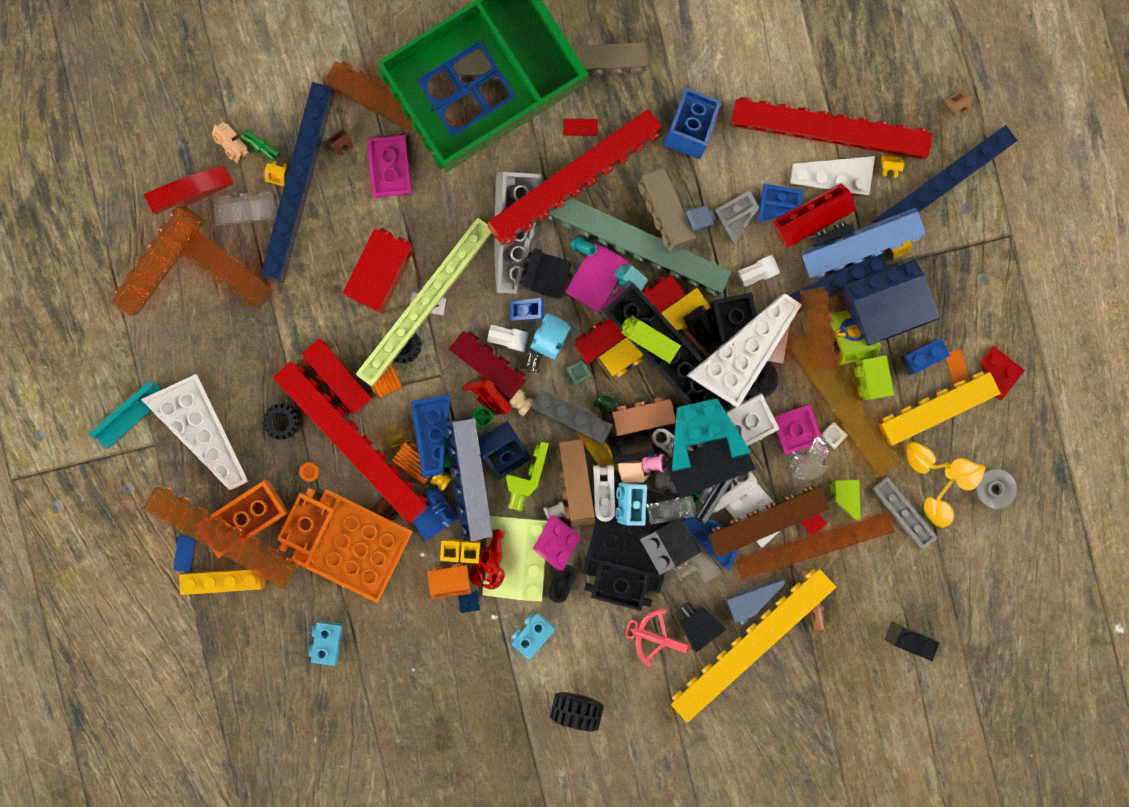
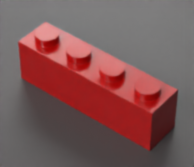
(814, 215)
(337, 376)

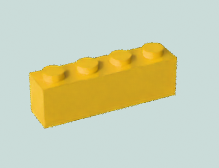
(220, 581)

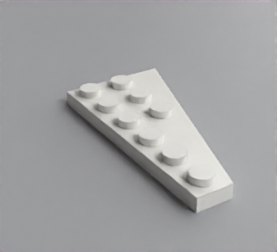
(193, 420)

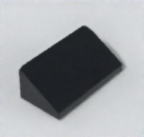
(701, 326)

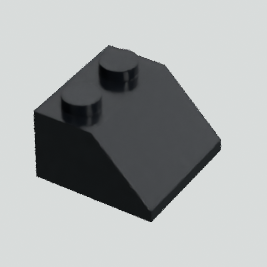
(670, 545)

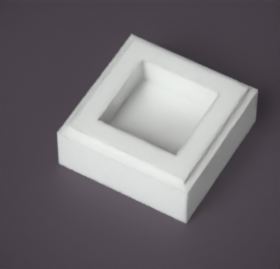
(833, 435)

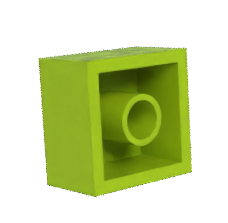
(873, 378)

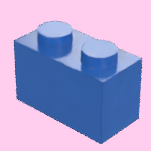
(925, 356)

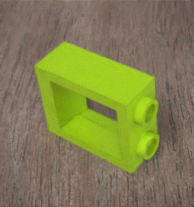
(650, 339)

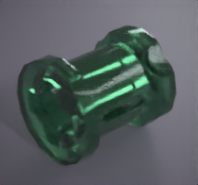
(604, 402)

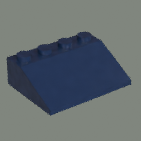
(890, 302)

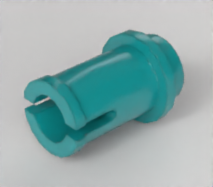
(579, 244)

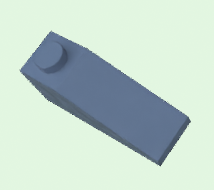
(750, 602)

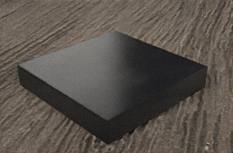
(630, 446)

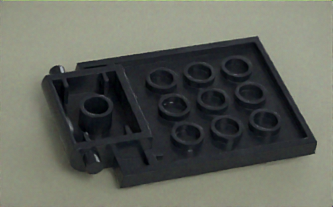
(621, 561)

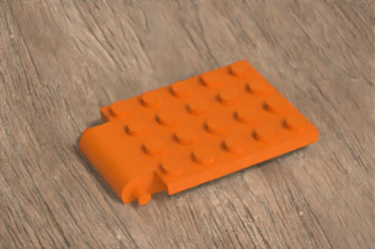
(344, 542)

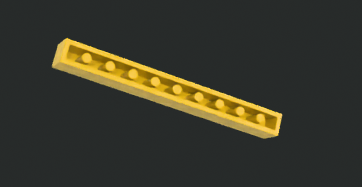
(753, 644)

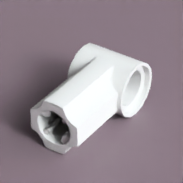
(761, 270)
(512, 339)

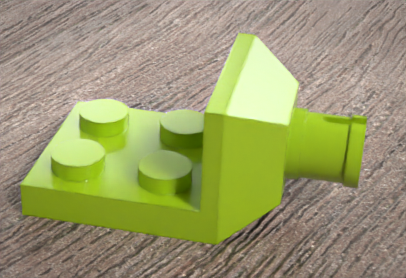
(523, 487)

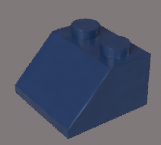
(503, 450)

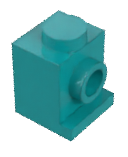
(628, 272)

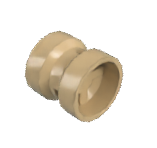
(521, 403)

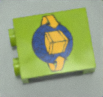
(850, 340)

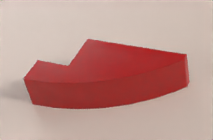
(188, 189)

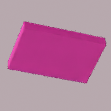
(389, 166)
(596, 278)

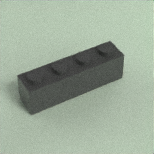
(571, 417)

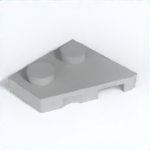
(737, 214)

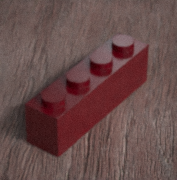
(487, 364)

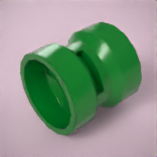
(483, 417)

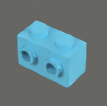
(631, 503)
(532, 635)
(326, 643)

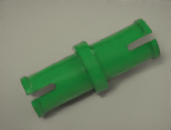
(260, 145)

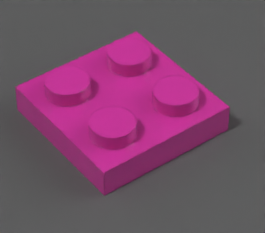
(797, 429)
(556, 542)

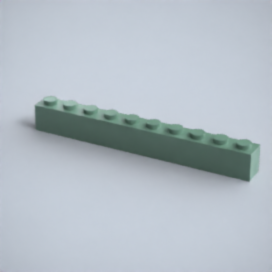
(641, 245)

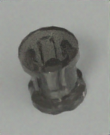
(532, 361)

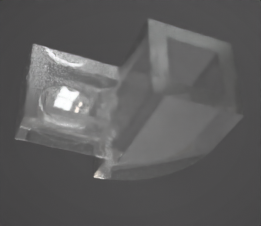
(809, 465)
(671, 509)
(702, 564)

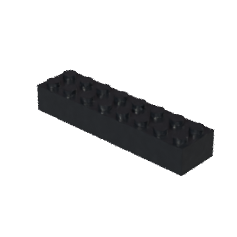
(632, 302)

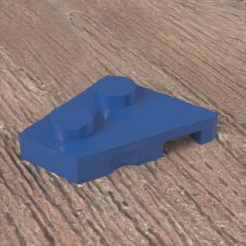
(778, 201)

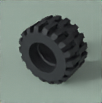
(576, 711)

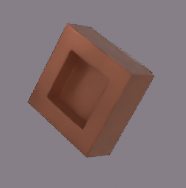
(338, 140)

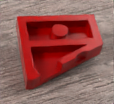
(1003, 370)
(489, 396)

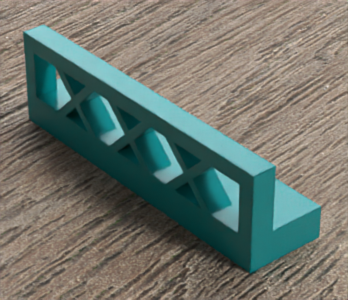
(124, 417)

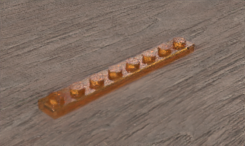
(814, 546)

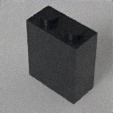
(912, 641)

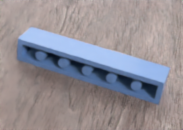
(863, 242)

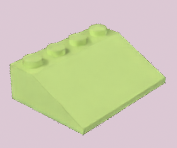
(519, 561)

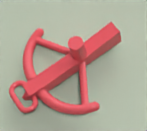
(640, 632)

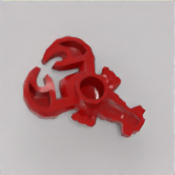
(490, 562)

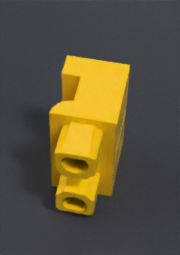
(462, 550)

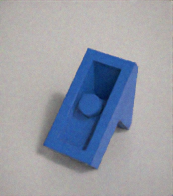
(527, 310)

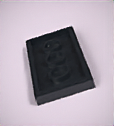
(709, 467)

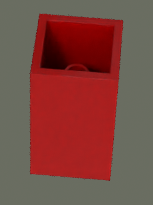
(379, 270)

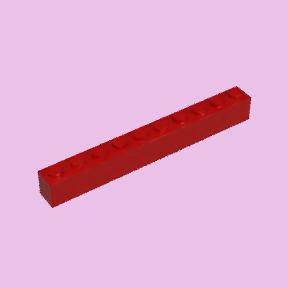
(831, 129)
(575, 177)
(351, 442)

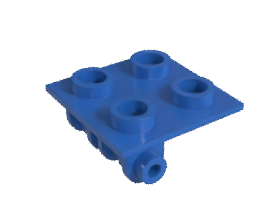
(436, 516)

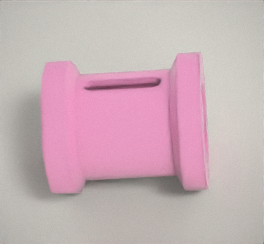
(654, 463)

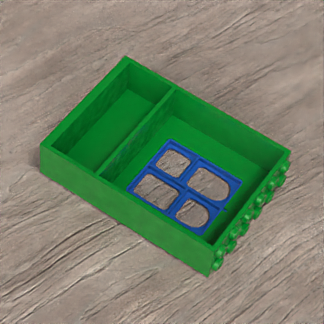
(524, 52)

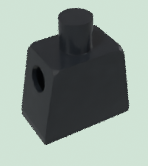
(699, 626)

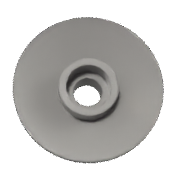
(1006, 489)

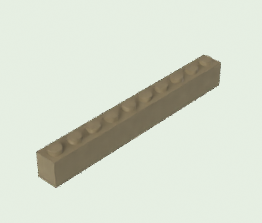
(595, 58)

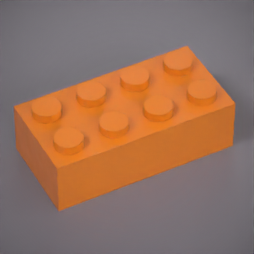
(253, 510)

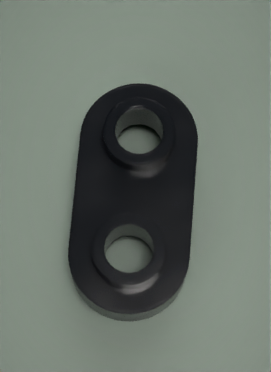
(562, 583)

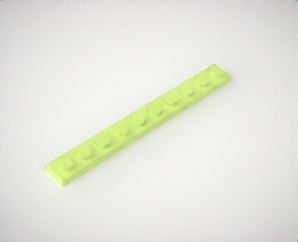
(424, 302)

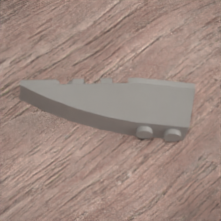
(511, 257)

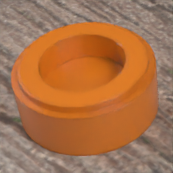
(309, 472)

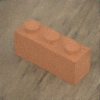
(643, 416)

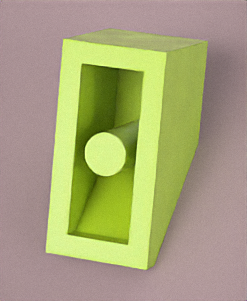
(847, 495)

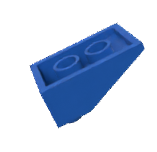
(692, 123)

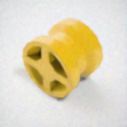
(441, 481)

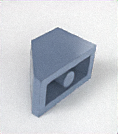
(700, 218)

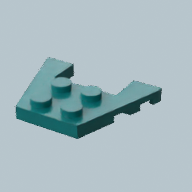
(702, 424)

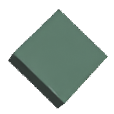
(579, 372)

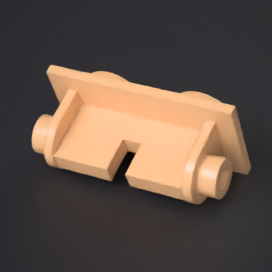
(223, 135)

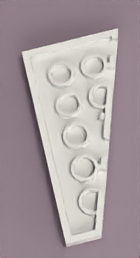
(740, 360)

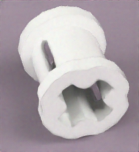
(557, 510)

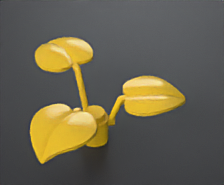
(965, 471)

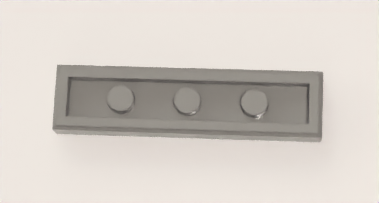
(904, 513)

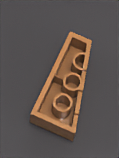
(577, 483)

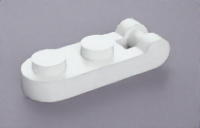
(604, 493)

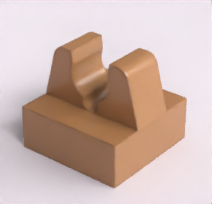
(958, 101)

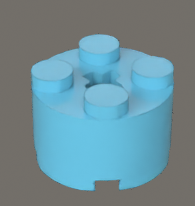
(551, 336)

